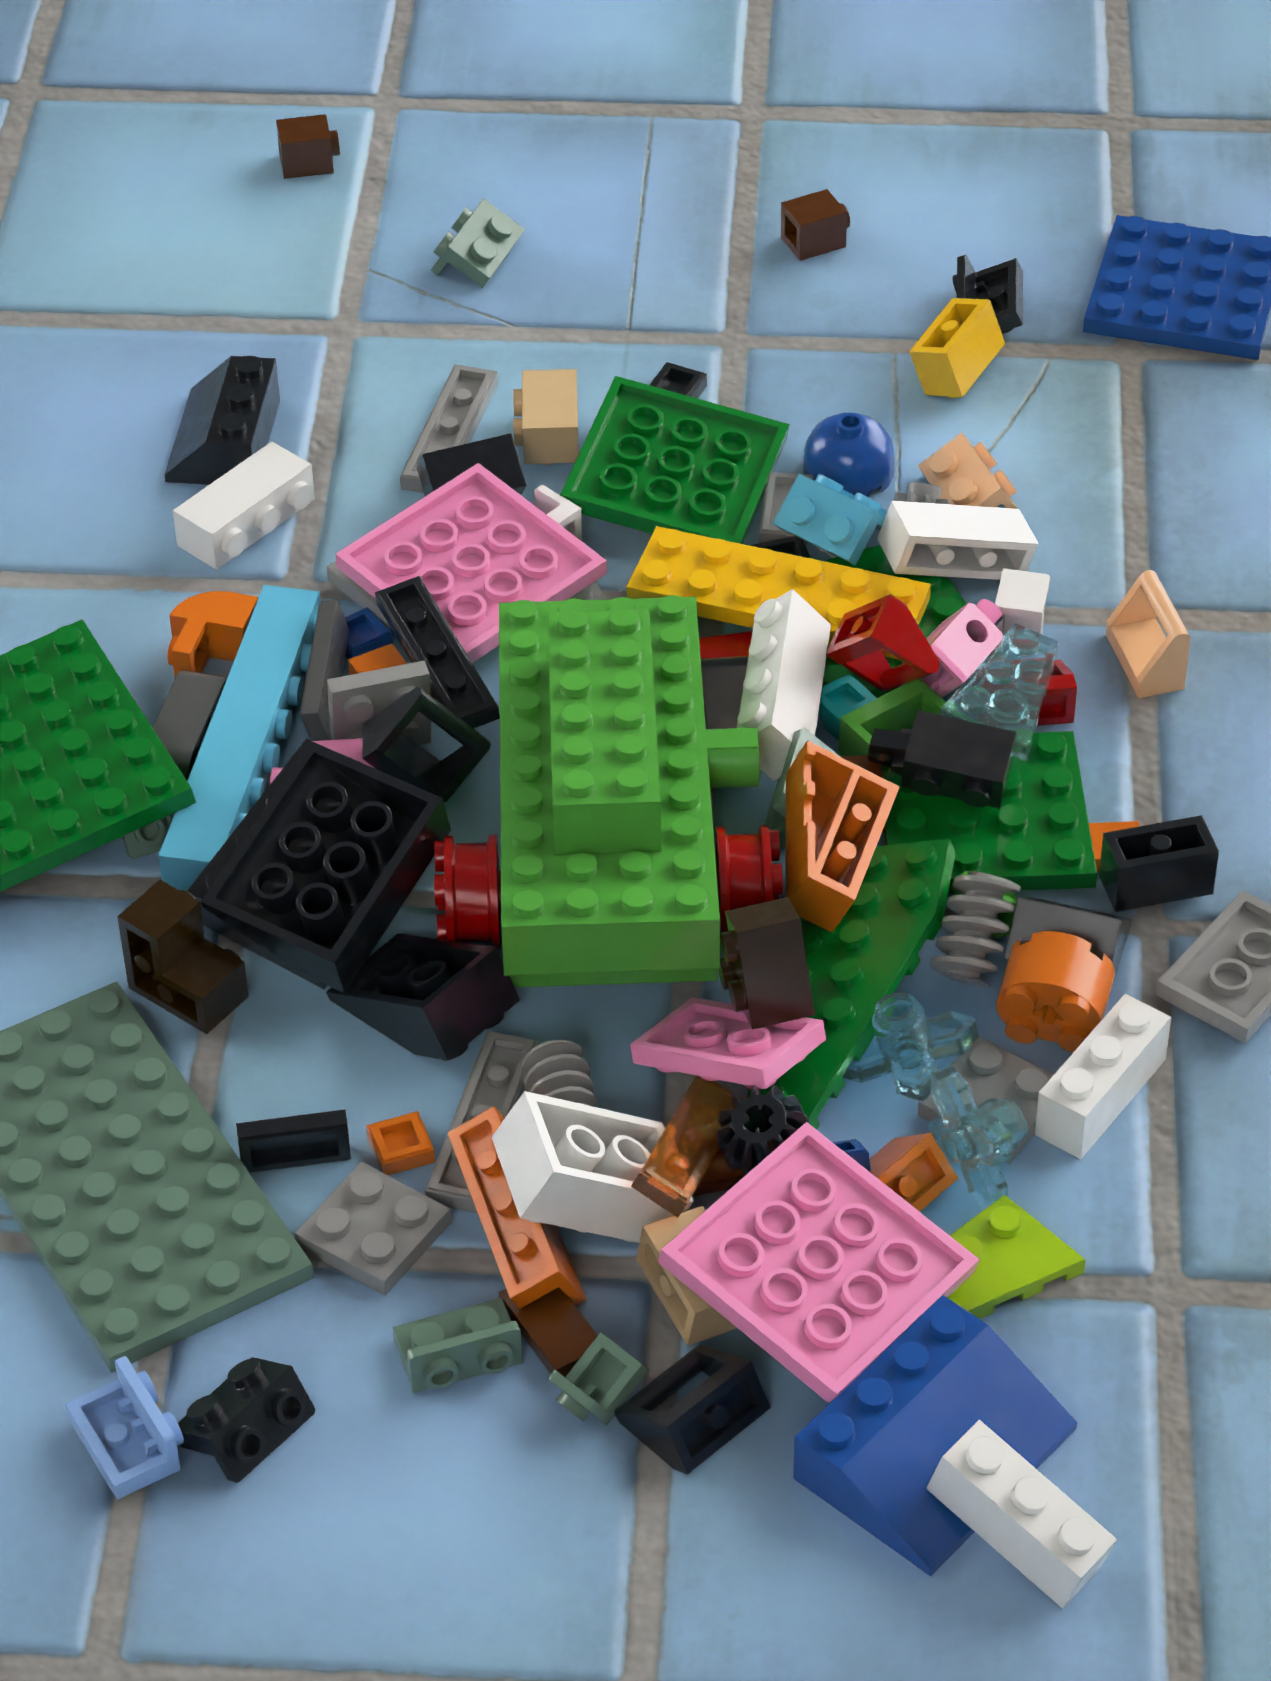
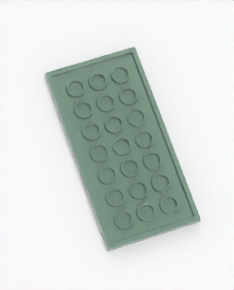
(130, 1182)

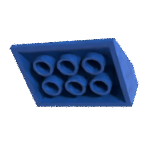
(898, 1418)

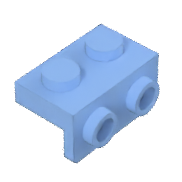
(127, 1431)

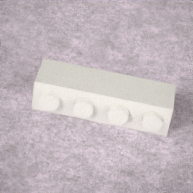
(783, 676)

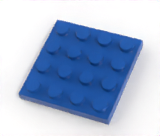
(1183, 287)

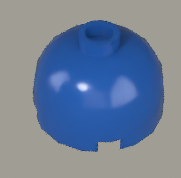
(850, 452)

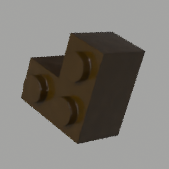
(175, 963)
(766, 963)

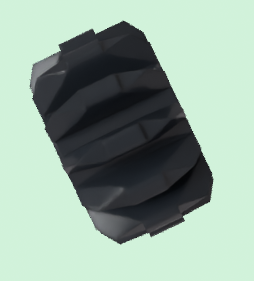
(757, 1126)

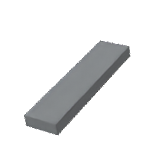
(452, 418)
(493, 1082)

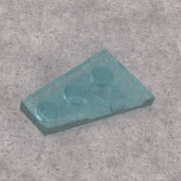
(1008, 686)

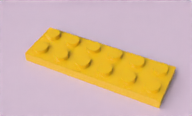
(738, 578)

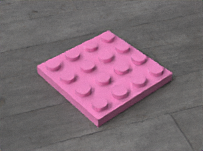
(474, 549)
(817, 1261)

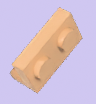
(967, 475)

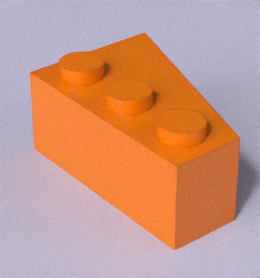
(831, 832)

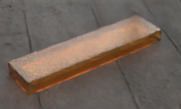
(684, 1147)

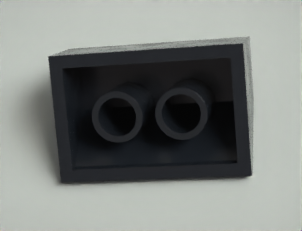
(225, 420)

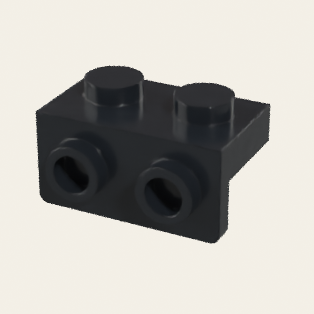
(999, 284)
(247, 1416)

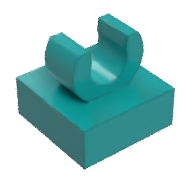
(839, 699)

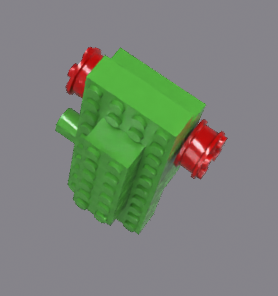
(607, 804)

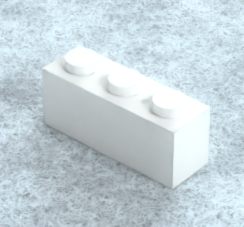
(244, 505)
(955, 540)
(1102, 1076)
(1021, 1513)

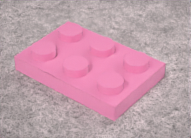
(719, 1044)

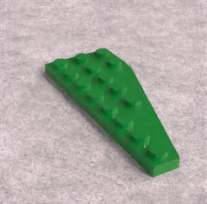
(866, 960)

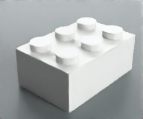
(578, 1165)

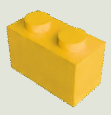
(957, 347)

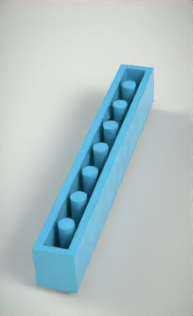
(244, 731)

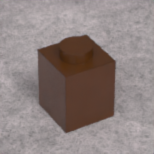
(306, 146)
(814, 224)

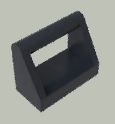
(401, 757)
(704, 1417)

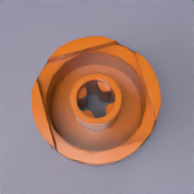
(1054, 990)

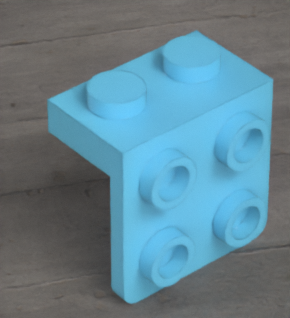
(830, 517)

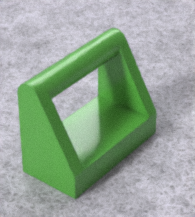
(889, 712)

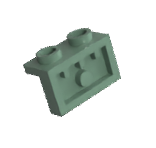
(458, 1345)

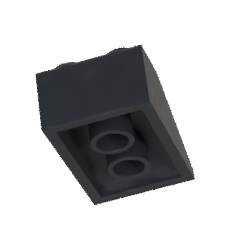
(430, 994)

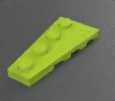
(1014, 1257)

